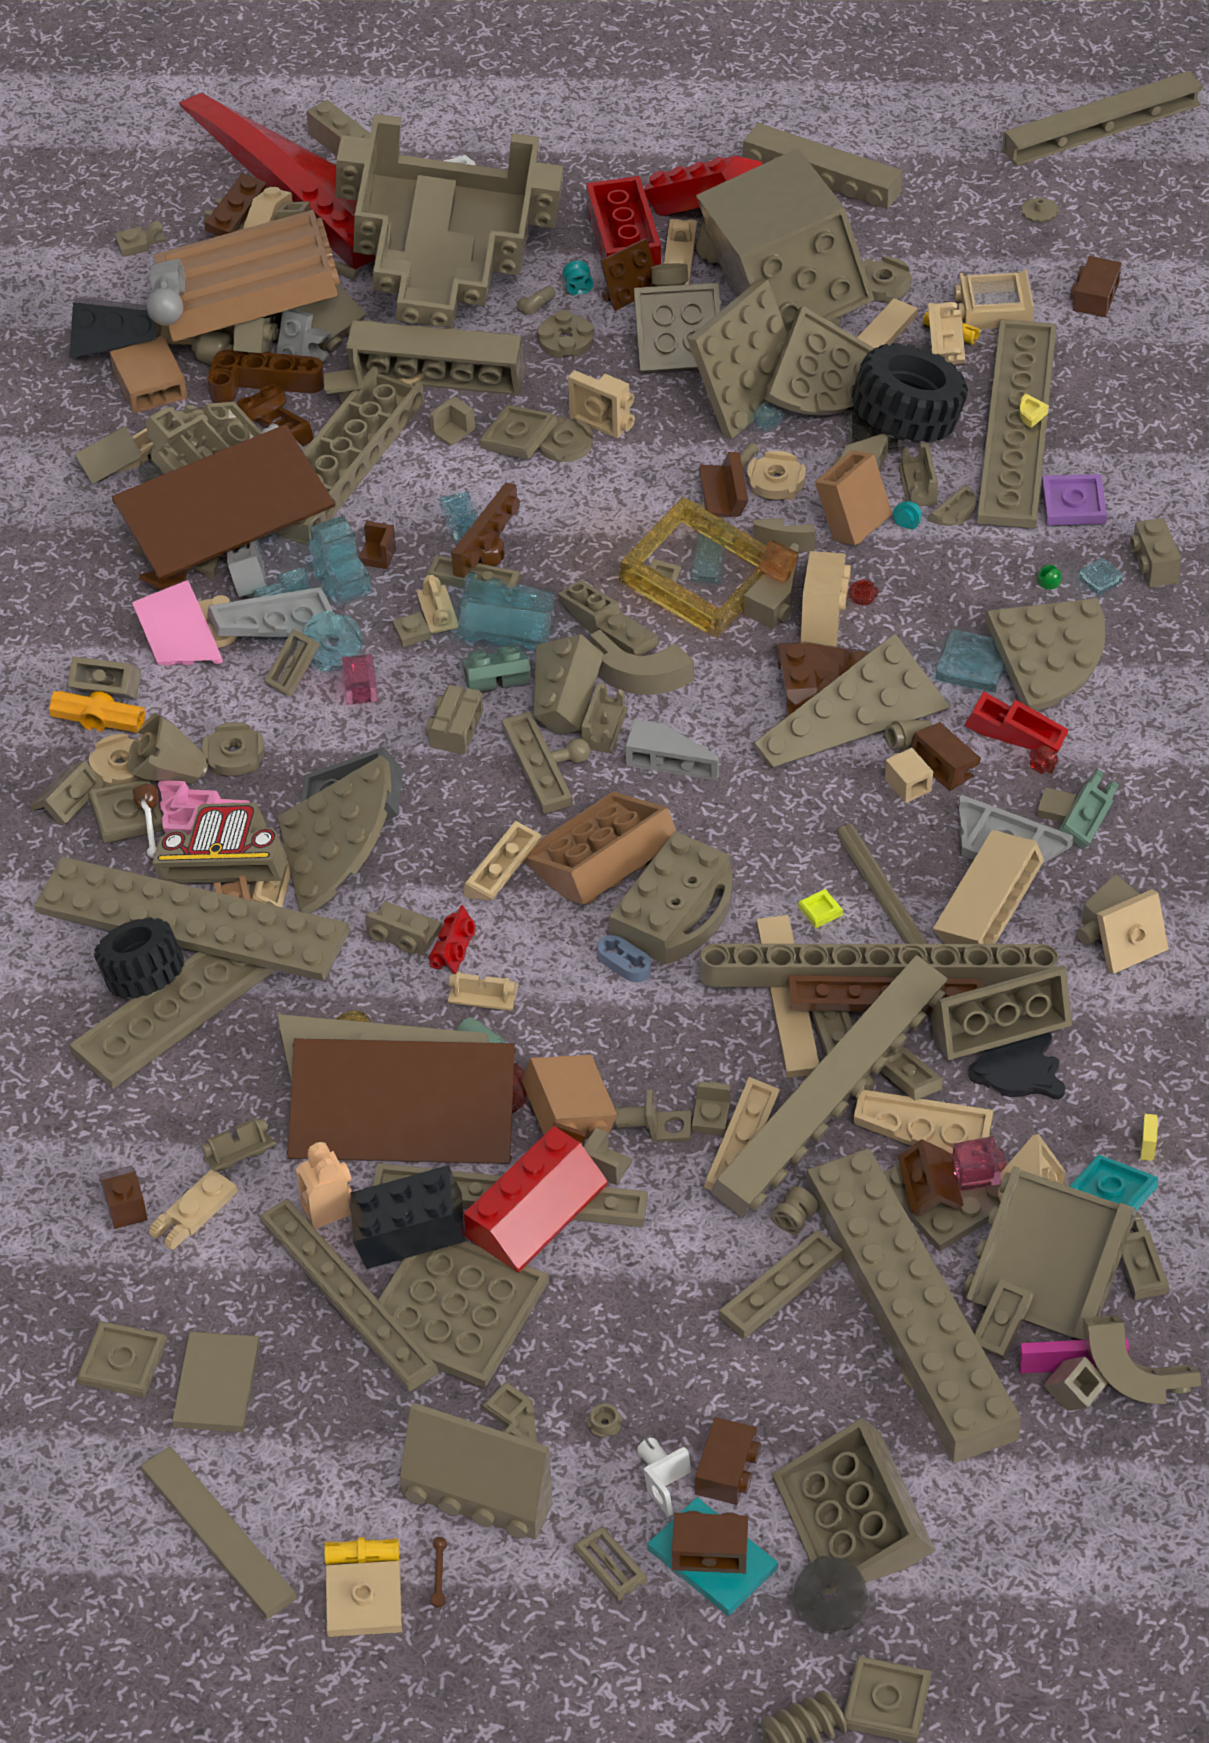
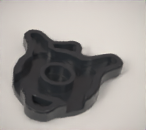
(1019, 1069)

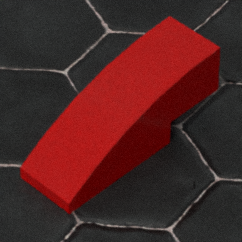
(1015, 724)

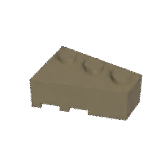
(565, 682)

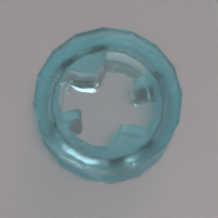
(768, 416)

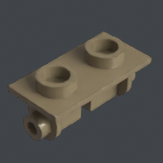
(223, 1152)

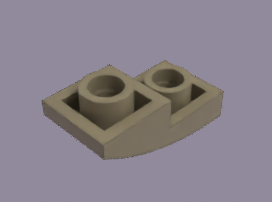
(773, 529)

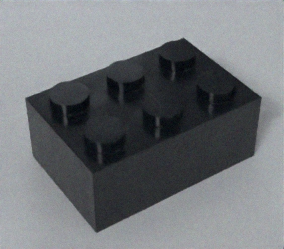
(407, 1217)

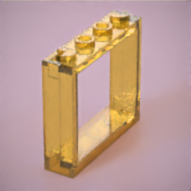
(676, 597)

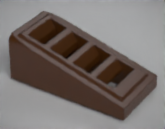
(299, 427)

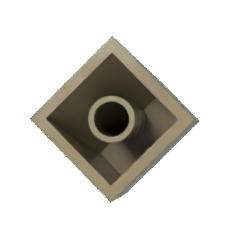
(332, 316)

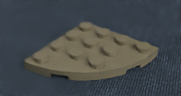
(816, 367)
(1049, 648)
(335, 832)

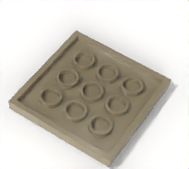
(739, 355)
(463, 1307)

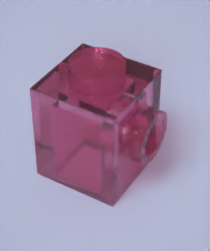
(357, 672)
(978, 1163)

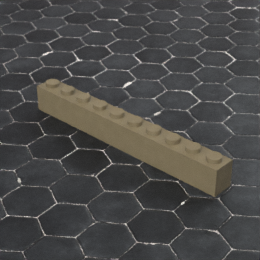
(828, 1087)

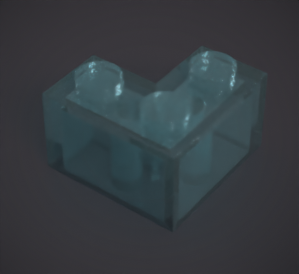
(337, 561)

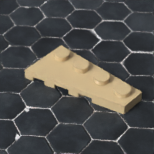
(920, 1119)

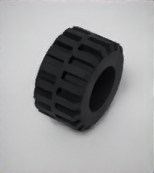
(139, 957)

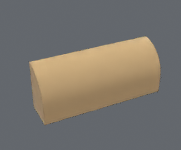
(990, 890)

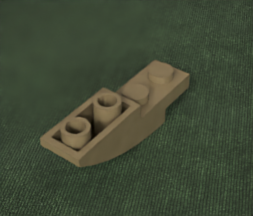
(600, 612)

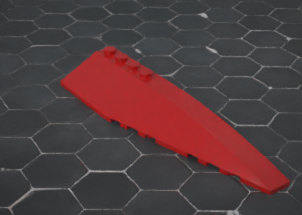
(283, 166)

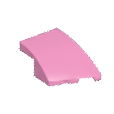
(176, 626)
(181, 804)

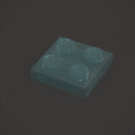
(970, 661)

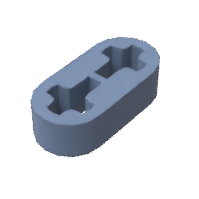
(622, 961)

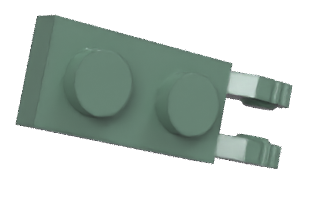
(1088, 810)

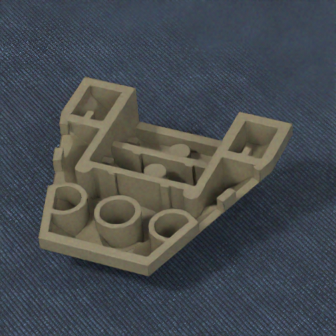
(196, 433)

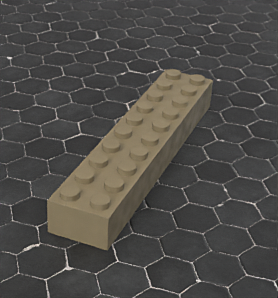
(913, 1306)

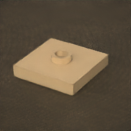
(1132, 931)
(363, 1598)

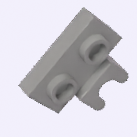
(298, 337)

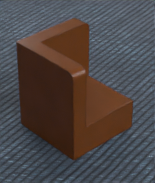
(379, 545)

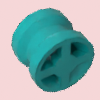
(577, 278)

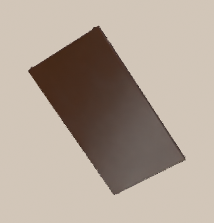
(222, 502)
(402, 1100)

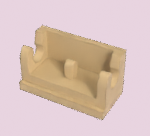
(947, 332)

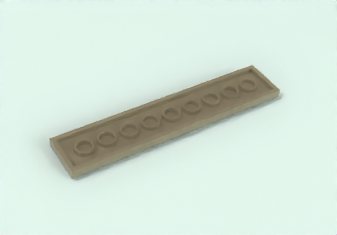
(1013, 449)
(198, 917)

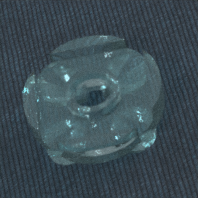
(344, 628)

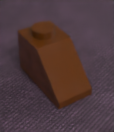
(123, 1196)

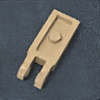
(194, 1208)

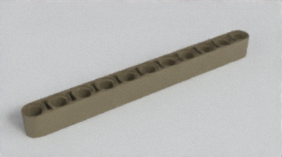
(772, 963)

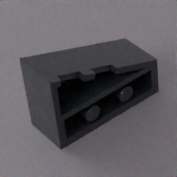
(108, 326)

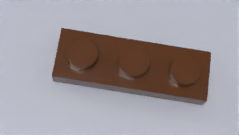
(234, 205)

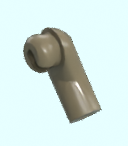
(536, 301)

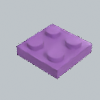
(1074, 499)

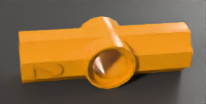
(97, 711)

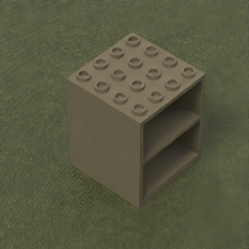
(790, 230)

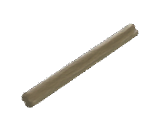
(880, 885)

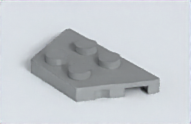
(979, 819)

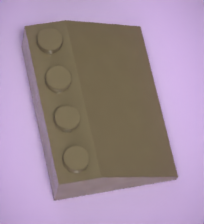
(476, 1472)
(854, 1504)

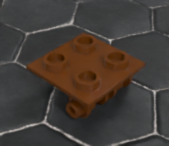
(625, 271)

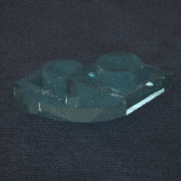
(458, 514)
(287, 582)

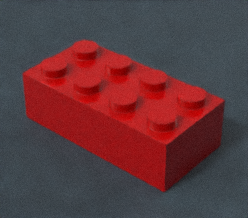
(621, 216)

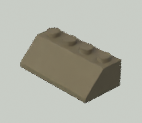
(1002, 1013)

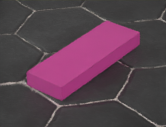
(1048, 1356)

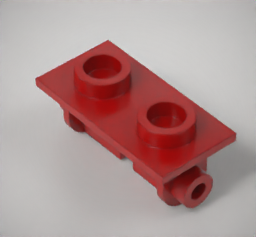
(454, 940)

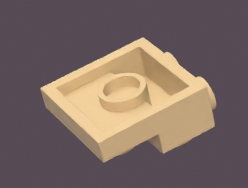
(601, 403)

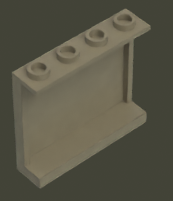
(1054, 1245)

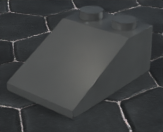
(322, 778)

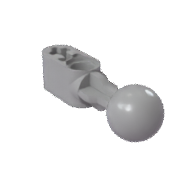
(167, 283)

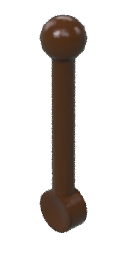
(438, 1599)

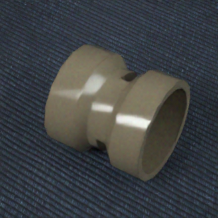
(792, 1213)

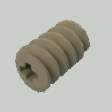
(804, 1721)

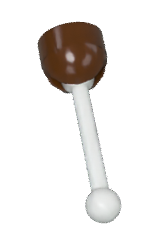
(145, 799)

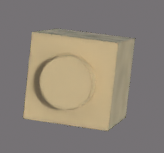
(908, 775)

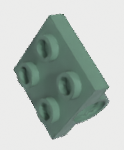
(483, 668)

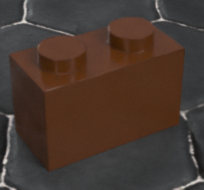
(1096, 286)
(726, 1461)
(710, 1542)

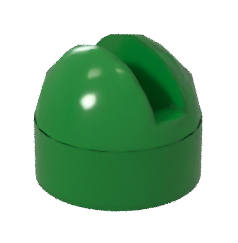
(1052, 577)

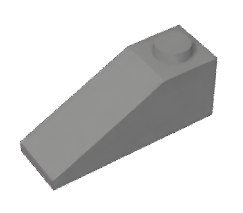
(247, 568)
(666, 750)

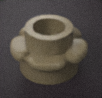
(604, 1412)

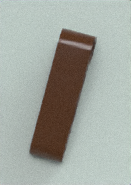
(255, 370)

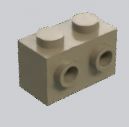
(255, 335)
(1156, 552)

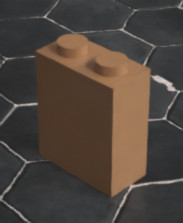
(148, 375)
(853, 497)
(568, 1093)

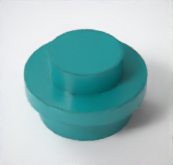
(907, 514)

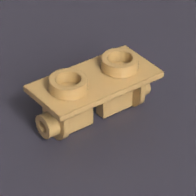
(436, 605)
(477, 992)

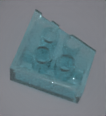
(504, 613)

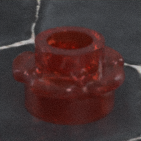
(863, 592)
(1043, 759)

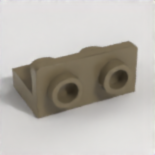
(402, 928)

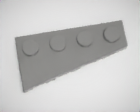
(268, 615)

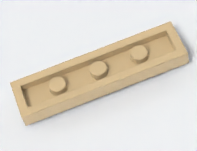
(748, 1119)

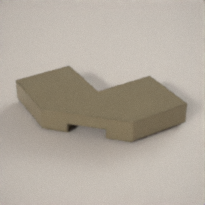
(513, 1411)

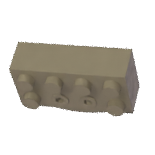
(647, 910)

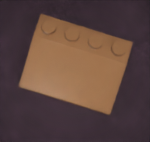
(601, 846)

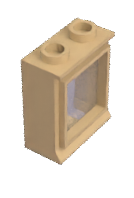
(994, 297)

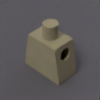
(1110, 894)

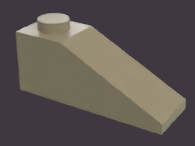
(771, 598)

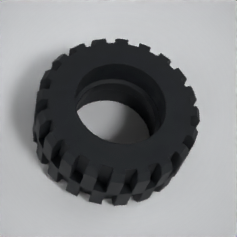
(909, 393)

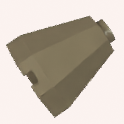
(165, 753)

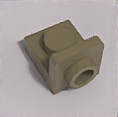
(711, 1108)

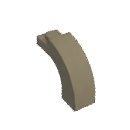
(643, 674)
(1108, 1351)

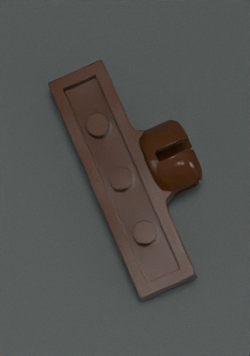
(484, 535)

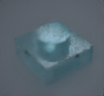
(1101, 576)

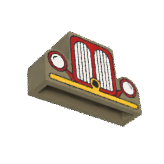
(222, 846)

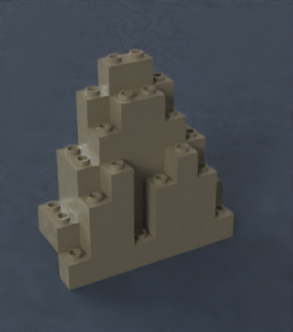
(439, 222)

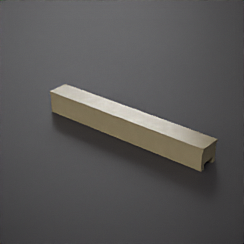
(1101, 118)

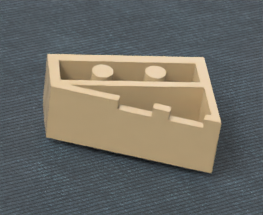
(824, 597)

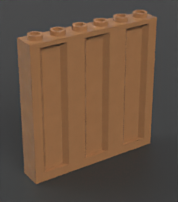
(253, 273)

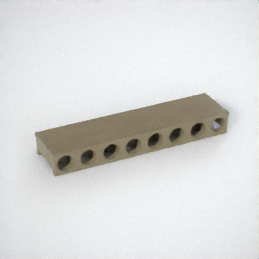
(356, 441)

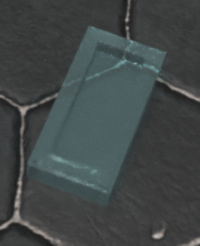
(708, 561)

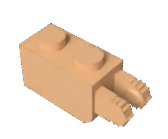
(323, 1186)

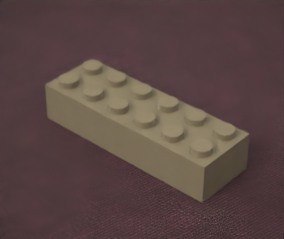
(445, 356)

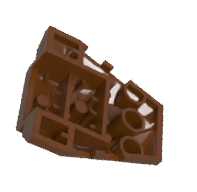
(810, 668)

